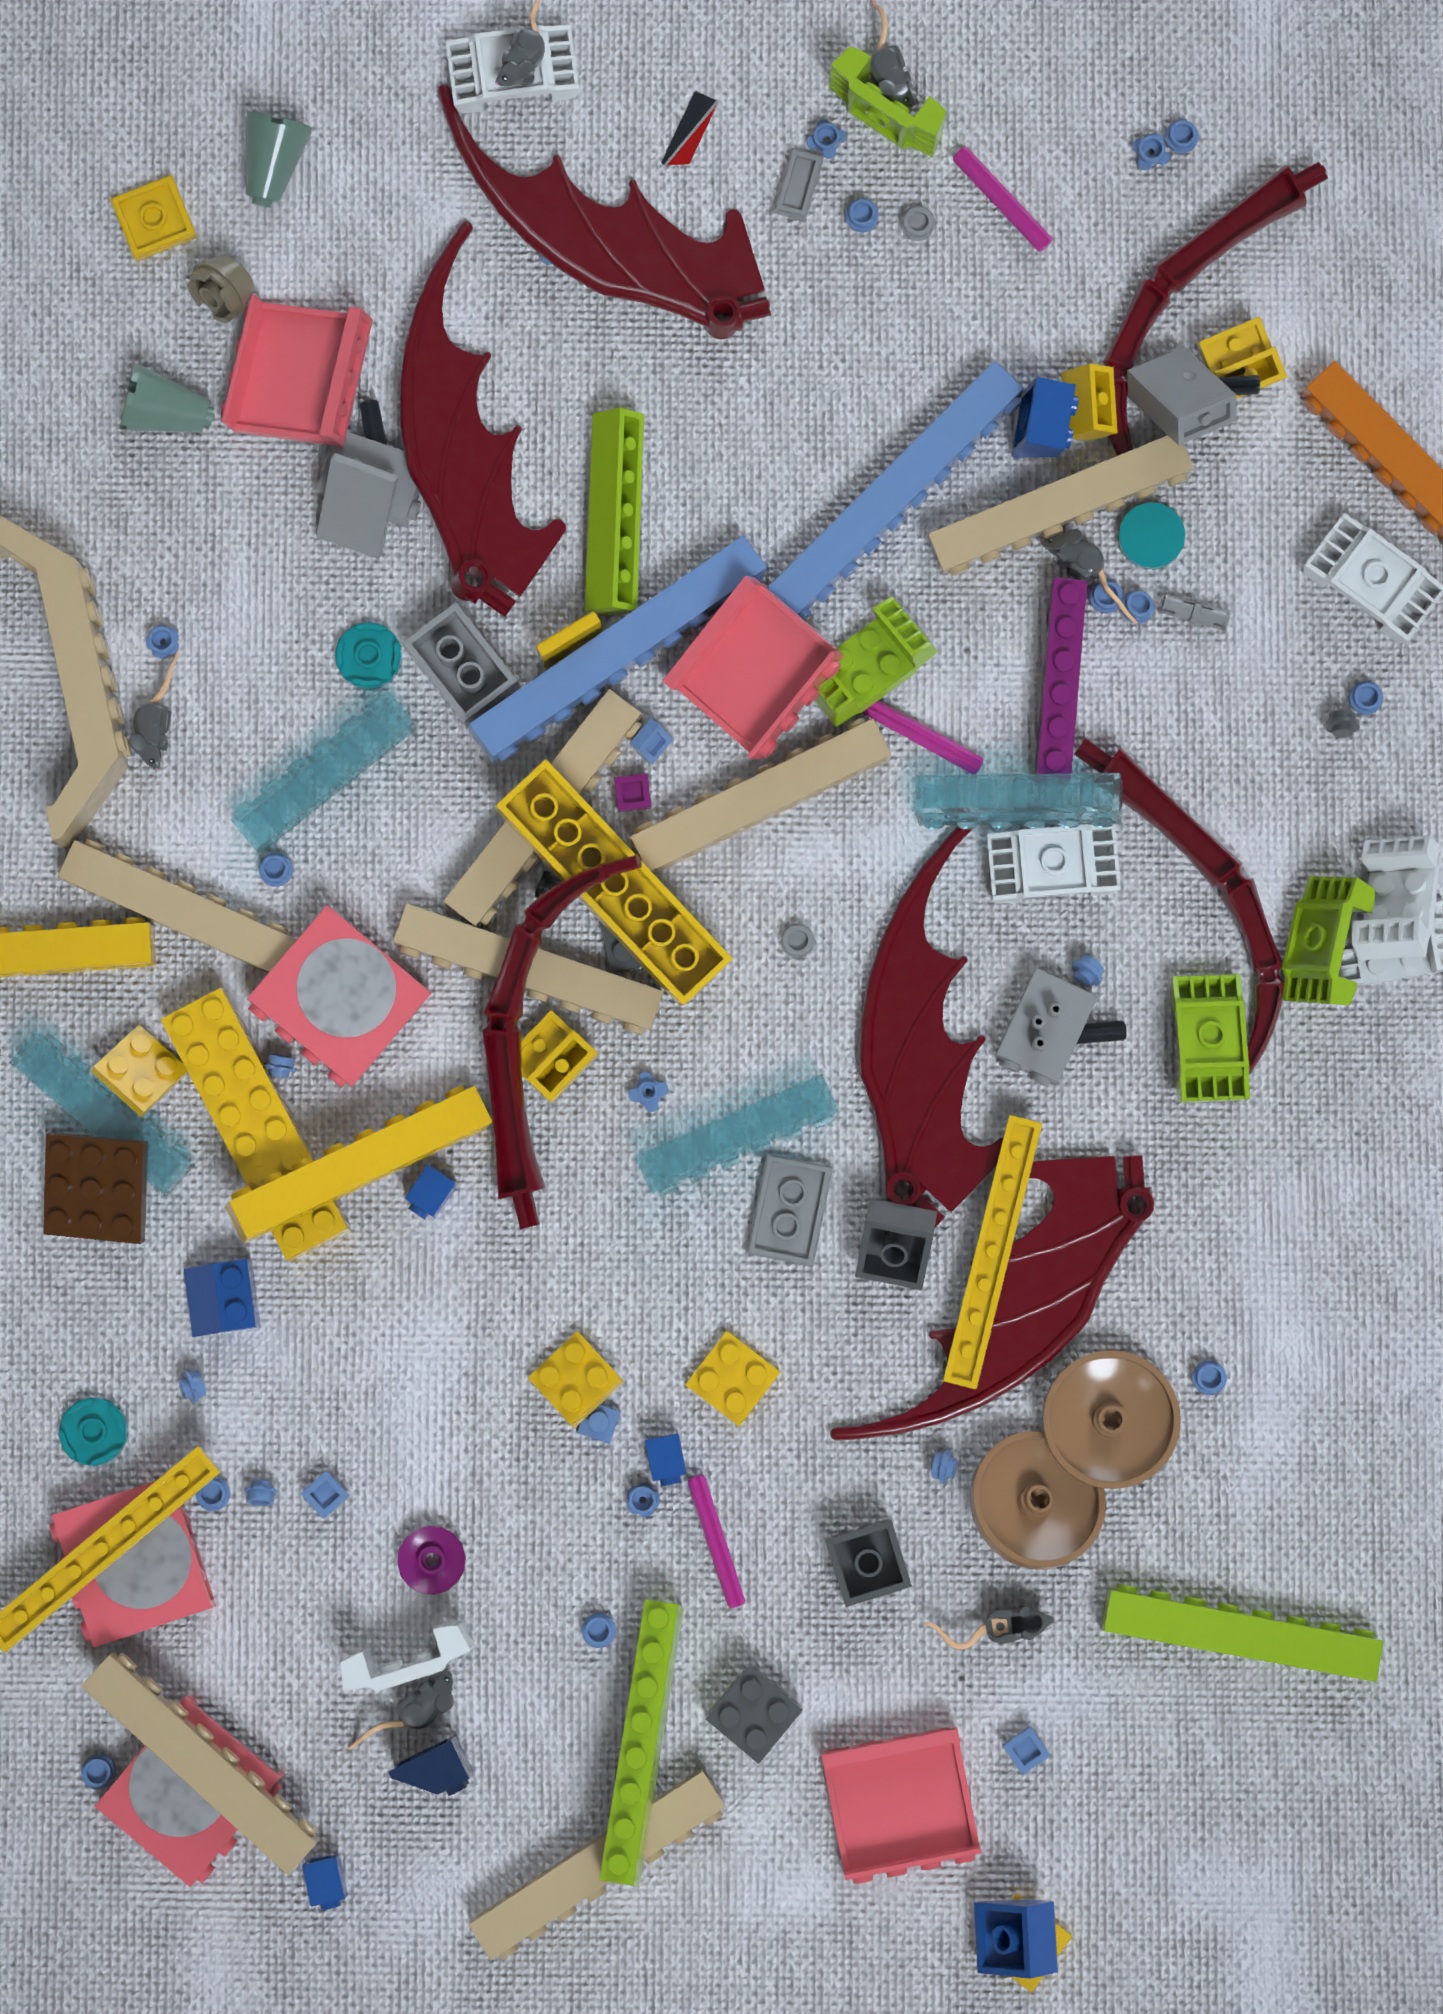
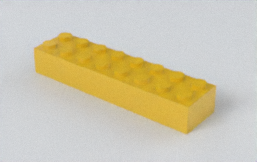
(630, 904)
(247, 1109)

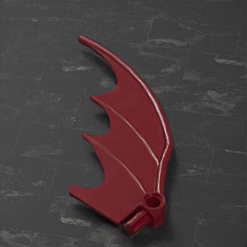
(621, 249)
(458, 462)
(911, 1064)
(1046, 1288)

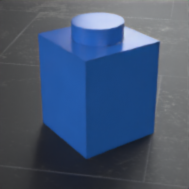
(430, 1193)
(666, 1459)
(325, 1881)

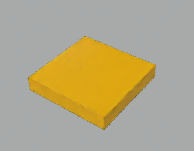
(153, 218)
(568, 639)

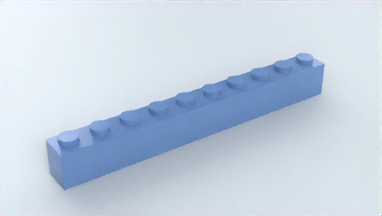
(897, 490)
(614, 652)

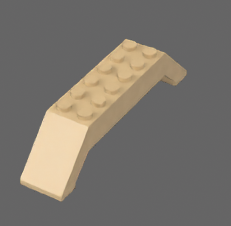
(83, 678)

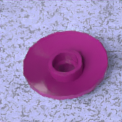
(413, 1563)

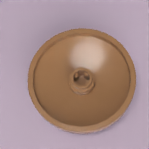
(1111, 1419)
(1032, 1506)

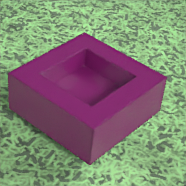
(632, 793)

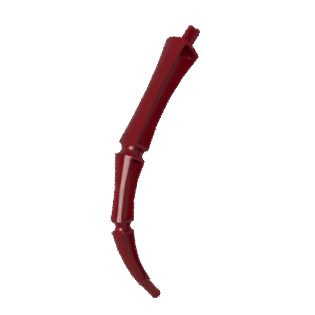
(1268, 203)
(1219, 869)
(515, 1156)

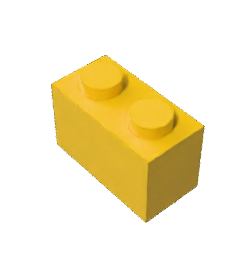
(1096, 404)

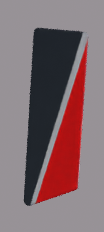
(690, 130)

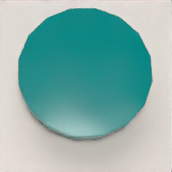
(1151, 535)
(368, 655)
(93, 1431)

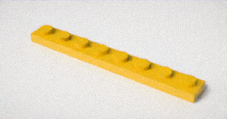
(992, 1252)
(105, 1546)

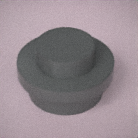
(1342, 723)

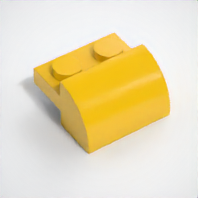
(1243, 352)
(554, 1056)

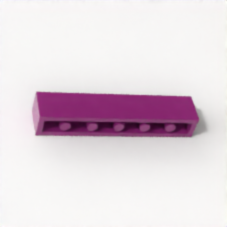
(1061, 676)

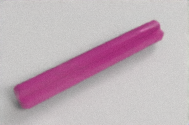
(1002, 199)
(925, 737)
(716, 1541)

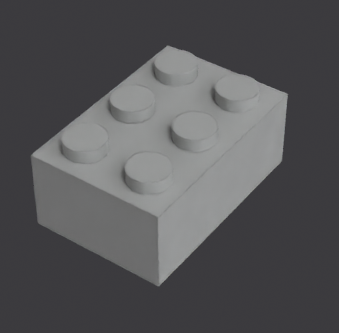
(461, 664)

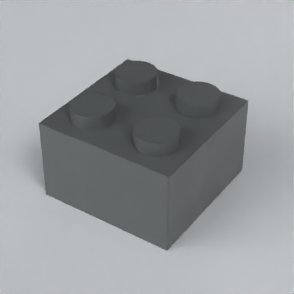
(896, 1244)
(868, 1562)
(753, 1713)

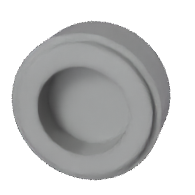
(918, 223)
(797, 941)

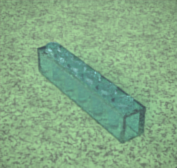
(323, 773)
(1019, 800)
(97, 1109)
(737, 1134)

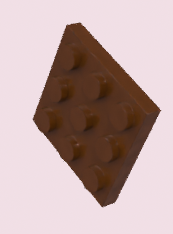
(95, 1187)

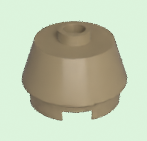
(222, 286)

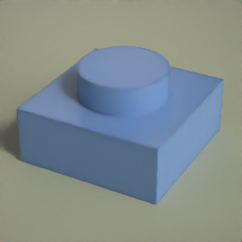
(651, 741)
(600, 1424)
(325, 1494)
(1026, 1750)

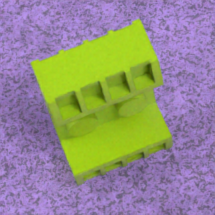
(888, 118)
(874, 662)
(1319, 939)
(1210, 1038)

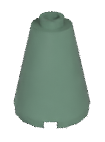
(272, 155)
(163, 405)

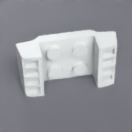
(478, 61)
(1375, 577)
(1053, 862)
(1405, 898)
(1386, 970)
(360, 1672)

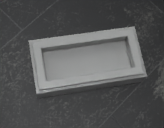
(798, 184)

